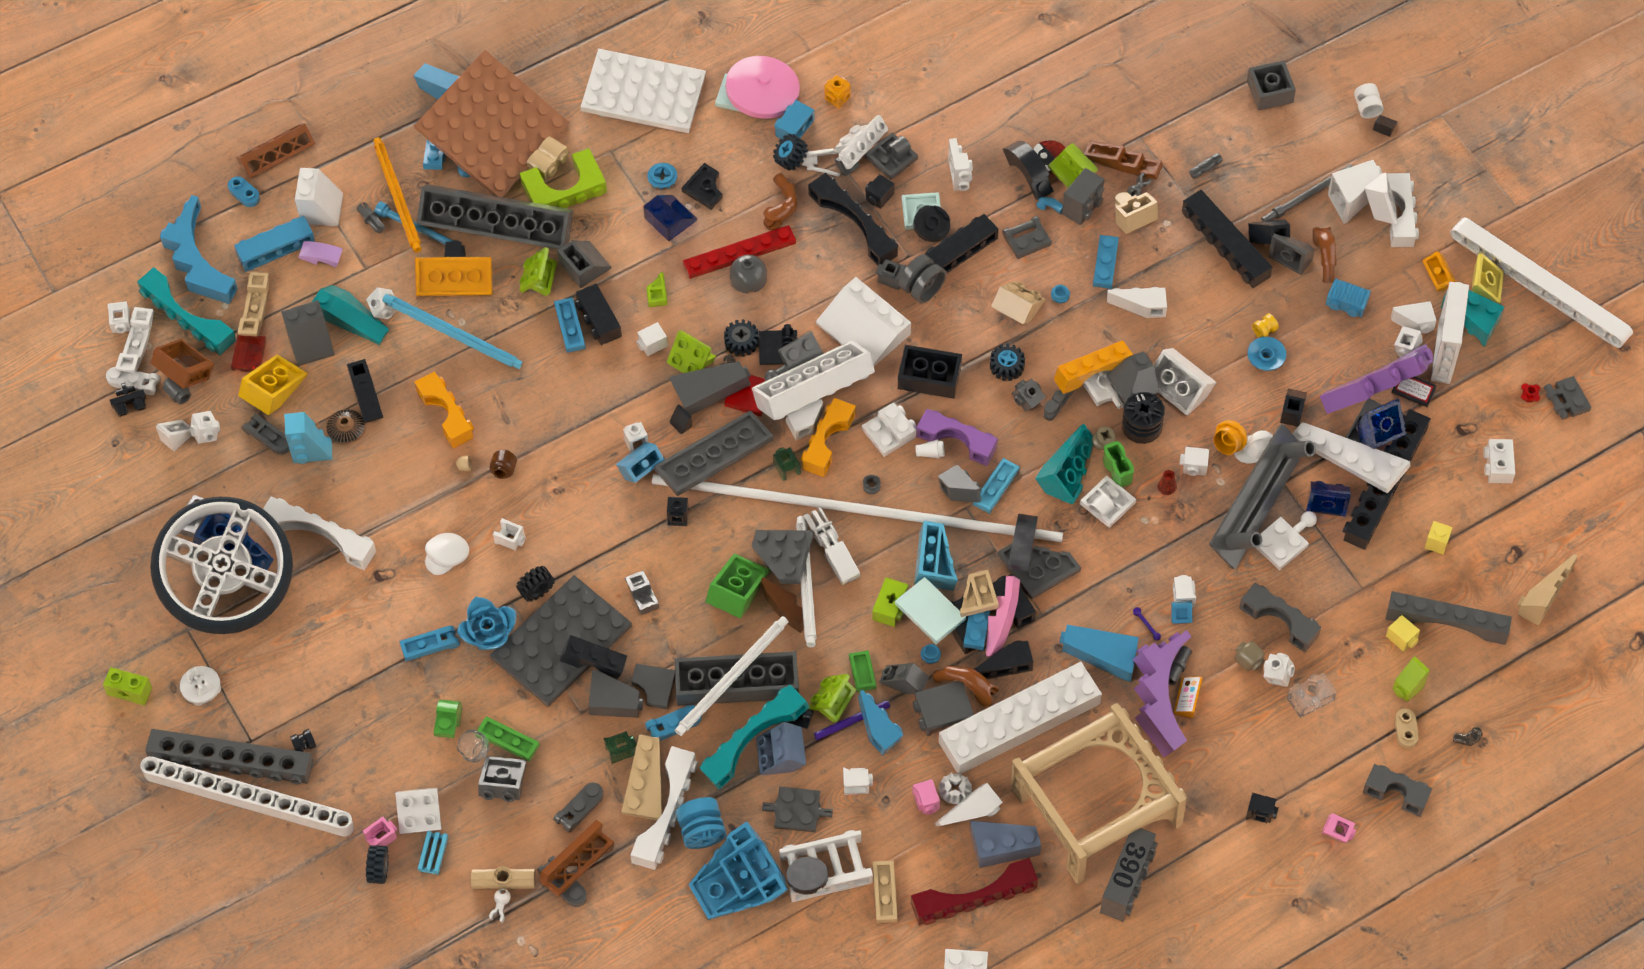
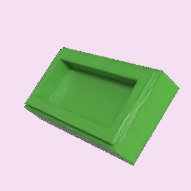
(862, 671)

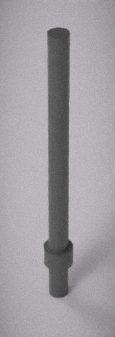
(1279, 211)

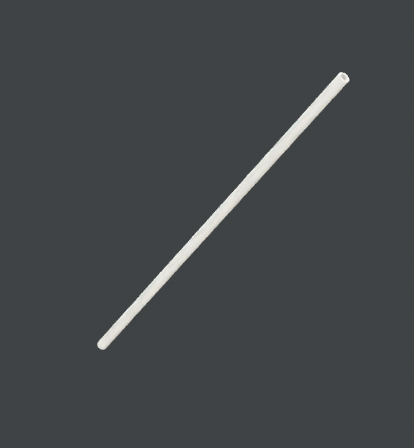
(864, 509)

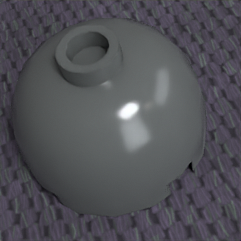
(748, 274)

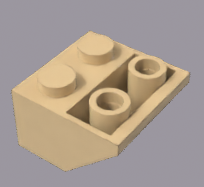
(1018, 302)

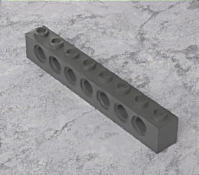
(300, 772)

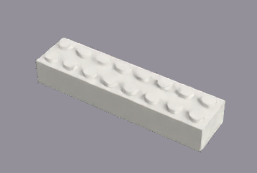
(1019, 718)

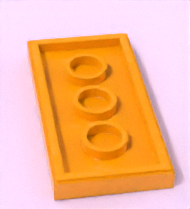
(453, 276)

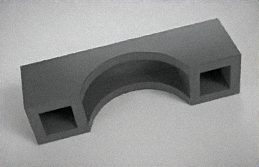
(1261, 602)

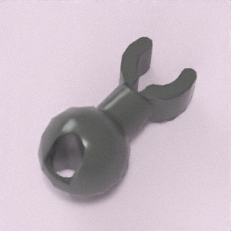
(1136, 189)

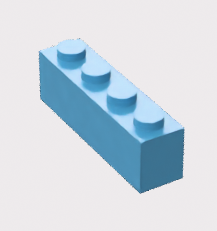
(273, 243)

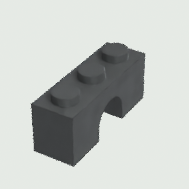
(1383, 780)

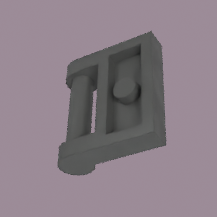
(1029, 242)

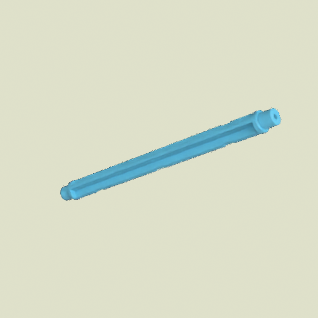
(452, 331)

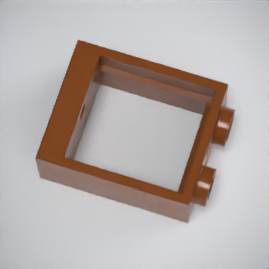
(198, 365)

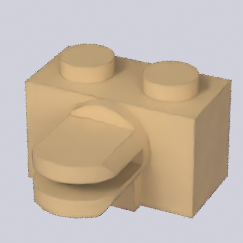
(1135, 211)

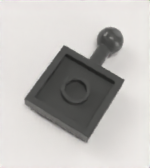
(796, 353)

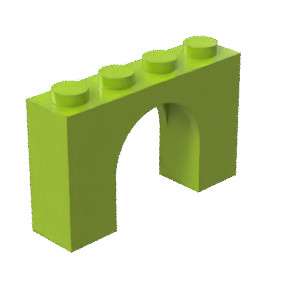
(590, 183)

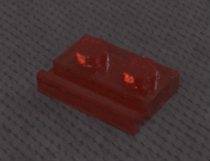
(248, 353)

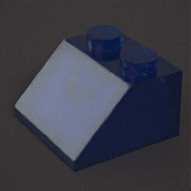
(668, 215)
(1382, 424)
(1328, 498)

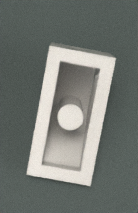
(1415, 316)

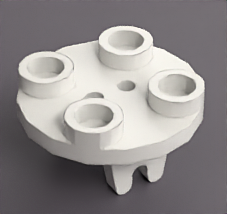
(204, 692)

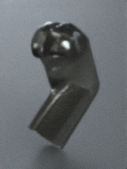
(1470, 738)

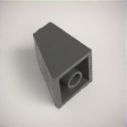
(307, 333)

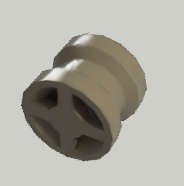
(1099, 437)

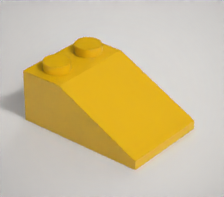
(271, 384)

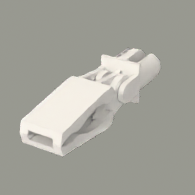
(837, 554)

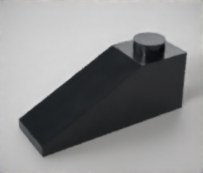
(1010, 660)

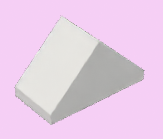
(173, 433)

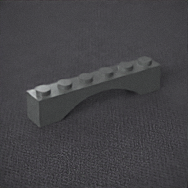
(1485, 624)

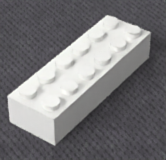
(813, 380)

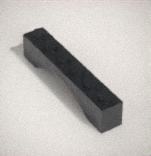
(829, 195)

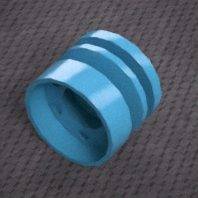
(700, 823)

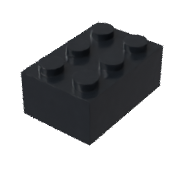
(929, 371)

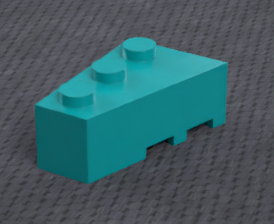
(1481, 316)

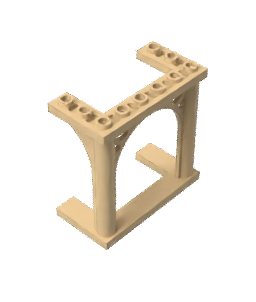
(1166, 805)

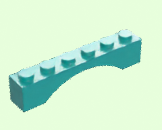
(213, 333)
(785, 707)

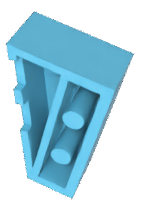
(934, 557)

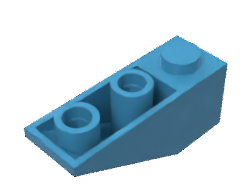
(879, 728)

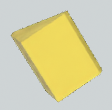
(1487, 279)

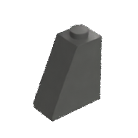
(613, 697)

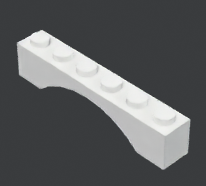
(356, 549)
(650, 844)

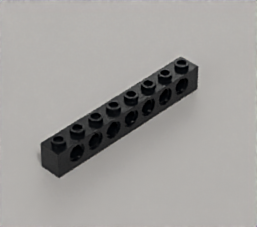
(1361, 535)

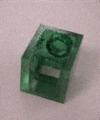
(783, 454)
(622, 752)

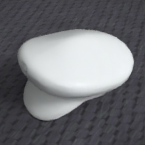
(445, 552)

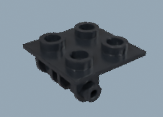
(772, 341)

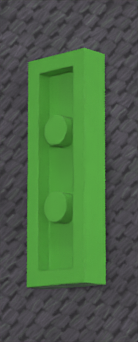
(509, 739)

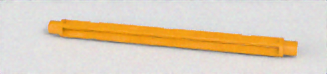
(397, 194)

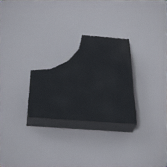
(703, 186)

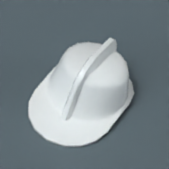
(1254, 447)

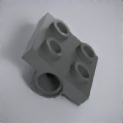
(892, 155)

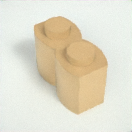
(548, 157)

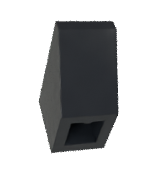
(1263, 231)
(1293, 407)

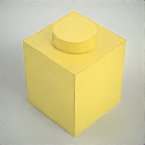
(1438, 537)
(1403, 633)

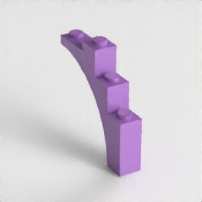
(1378, 380)
(1156, 714)

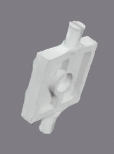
(1102, 390)

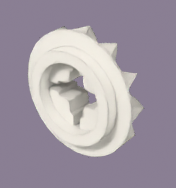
(954, 796)

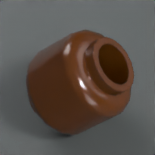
(503, 464)

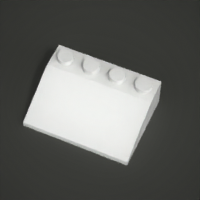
(866, 319)

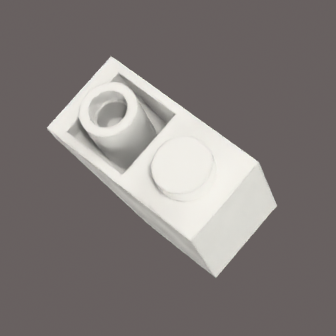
(804, 422)

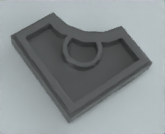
(656, 684)

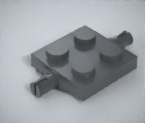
(797, 809)

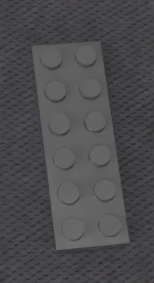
(713, 453)

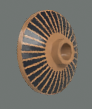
(345, 433)

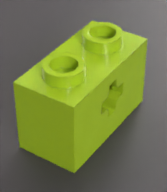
(883, 609)
(127, 686)

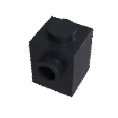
(879, 191)

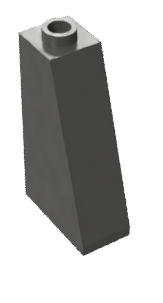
(710, 385)

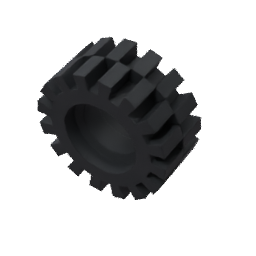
(535, 583)

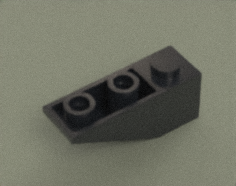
(364, 390)

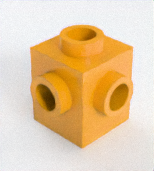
(837, 91)

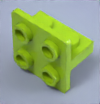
(1070, 164)
(538, 273)
(689, 353)
(833, 696)

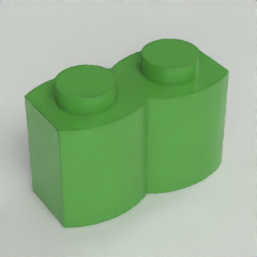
(1118, 464)

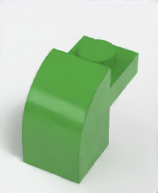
(447, 718)

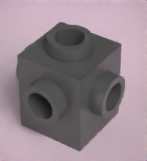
(1028, 394)

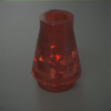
(1167, 484)

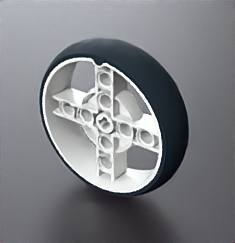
(200, 616)

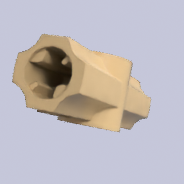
(490, 878)

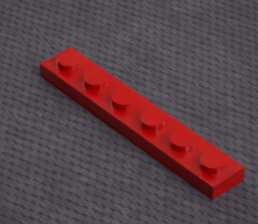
(726, 255)

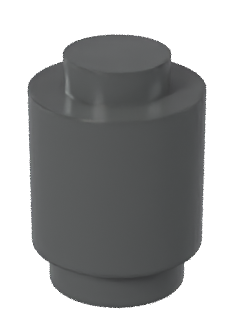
(175, 392)

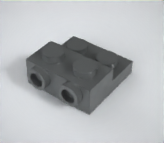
(502, 778)

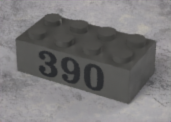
(1129, 874)

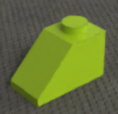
(1411, 679)

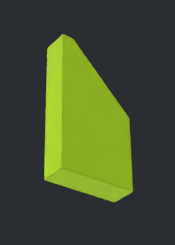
(657, 292)

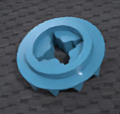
(655, 173)

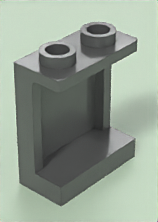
(942, 706)

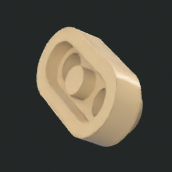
(1406, 727)

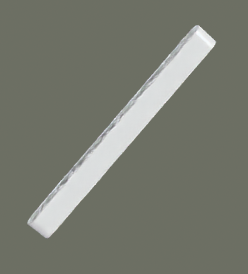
(1542, 283)
(254, 802)

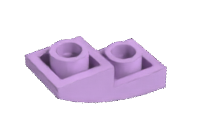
(321, 252)

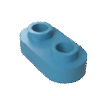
(242, 191)

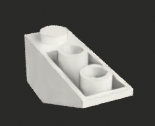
(1144, 302)

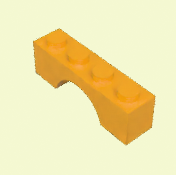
(1076, 372)
(433, 392)
(837, 418)

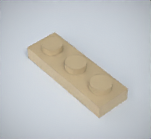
(885, 891)

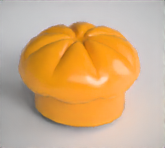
(1230, 437)

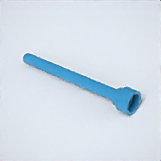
(384, 211)

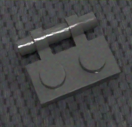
(1572, 395)

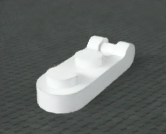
(135, 379)

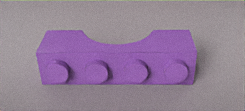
(936, 426)

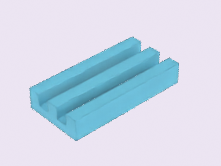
(436, 836)

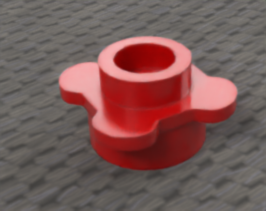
(1530, 397)

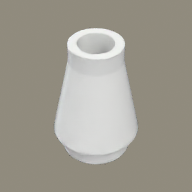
(931, 449)

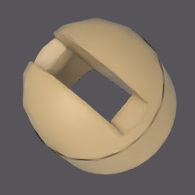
(464, 463)

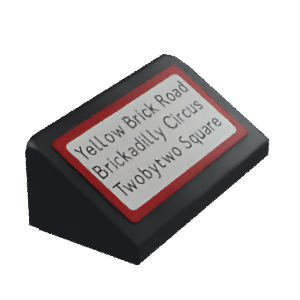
(1415, 390)

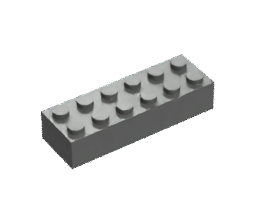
(757, 683)

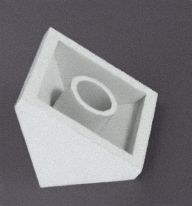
(1382, 199)

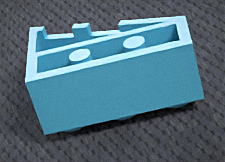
(305, 439)

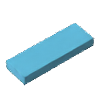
(997, 485)

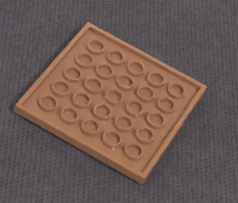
(490, 124)

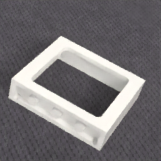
(1450, 332)

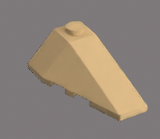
(1541, 596)

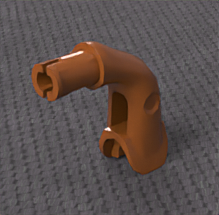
(777, 215)
(1326, 241)
(972, 679)

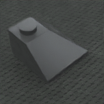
(1291, 253)
(1134, 376)

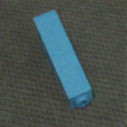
(434, 80)
(1101, 649)

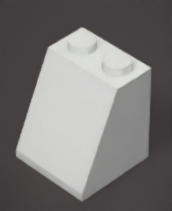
(1348, 188)
(318, 198)

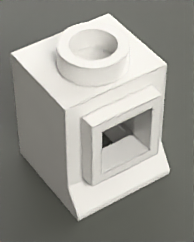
(122, 324)
(634, 433)
(510, 528)
(1184, 589)
(857, 781)

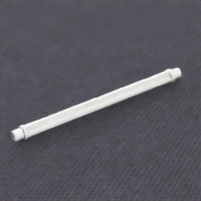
(807, 595)
(731, 676)

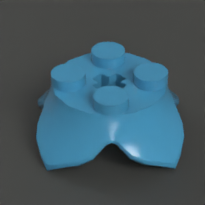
(483, 613)

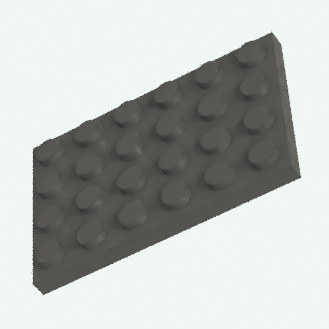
(537, 645)

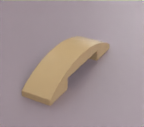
(255, 304)

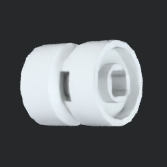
(1368, 100)

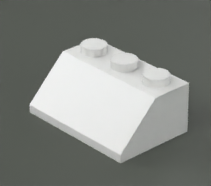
(1181, 381)

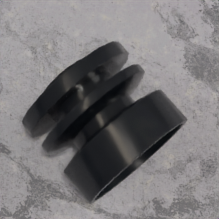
(1143, 417)

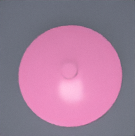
(762, 87)

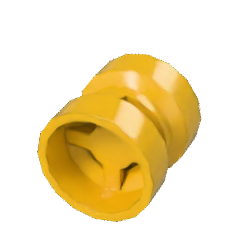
(1265, 326)

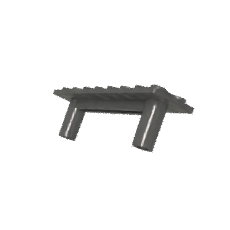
(1258, 495)

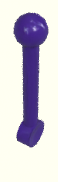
(1137, 612)

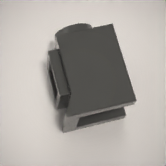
(893, 276)

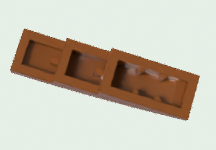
(1126, 161)

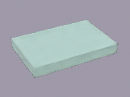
(930, 610)

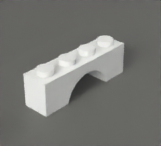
(1404, 231)

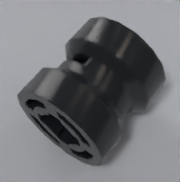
(299, 745)

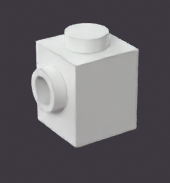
(652, 339)
(1194, 461)

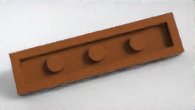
(273, 143)
(573, 852)

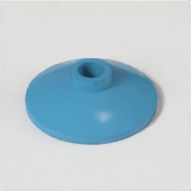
(1266, 347)

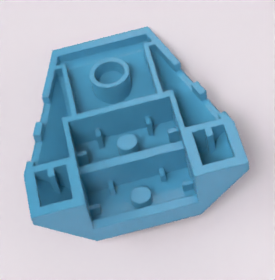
(738, 875)

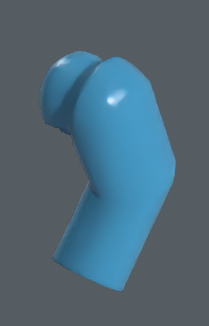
(1051, 202)

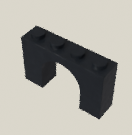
(1023, 615)

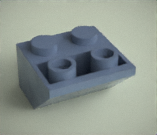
(781, 749)

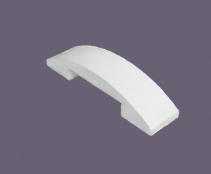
(137, 340)

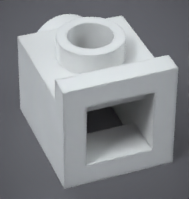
(1407, 341)

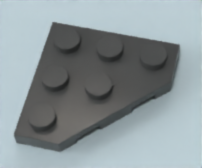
(784, 552)
(1045, 569)

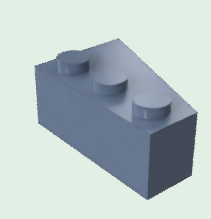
(1003, 842)

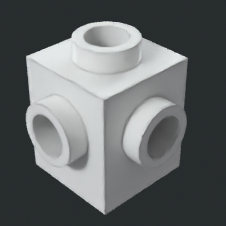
(378, 307)
(204, 427)
(1278, 669)

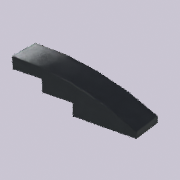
(1023, 542)

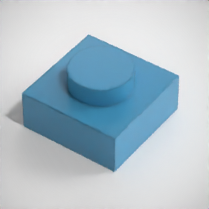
(1181, 612)

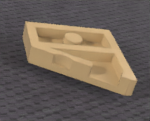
(979, 594)

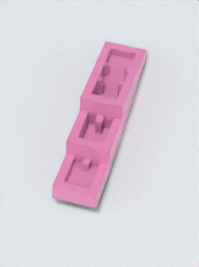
(1001, 623)

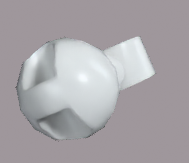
(501, 900)

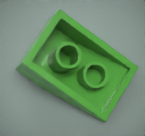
(736, 585)

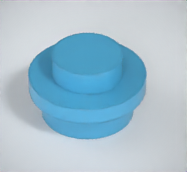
(1060, 294)
(930, 654)

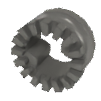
(875, 479)

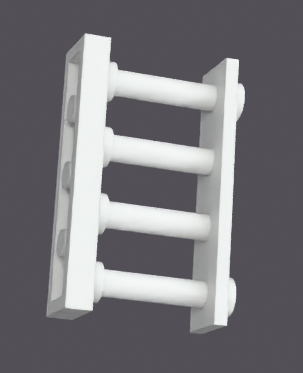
(840, 881)

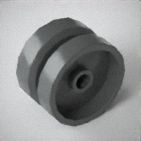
(922, 278)

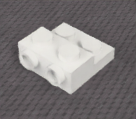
(959, 166)
(890, 429)

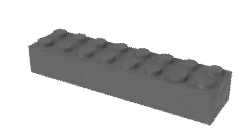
(494, 216)

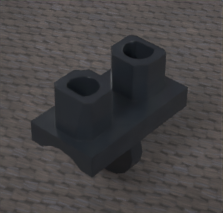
(120, 403)

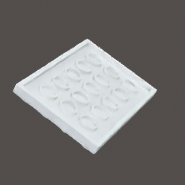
(643, 90)

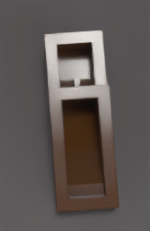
(783, 603)

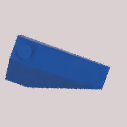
(216, 525)

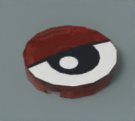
(1048, 151)

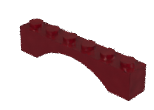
(933, 905)

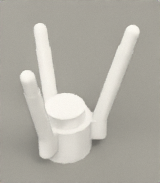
(812, 158)

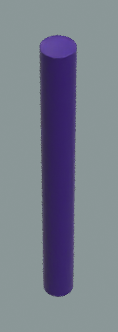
(845, 723)

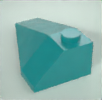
(349, 314)
(1064, 470)

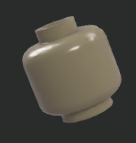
(1249, 656)

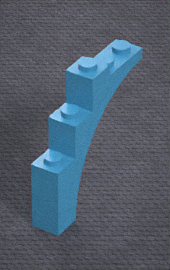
(200, 276)

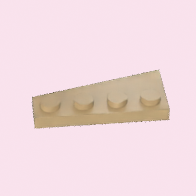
(644, 785)

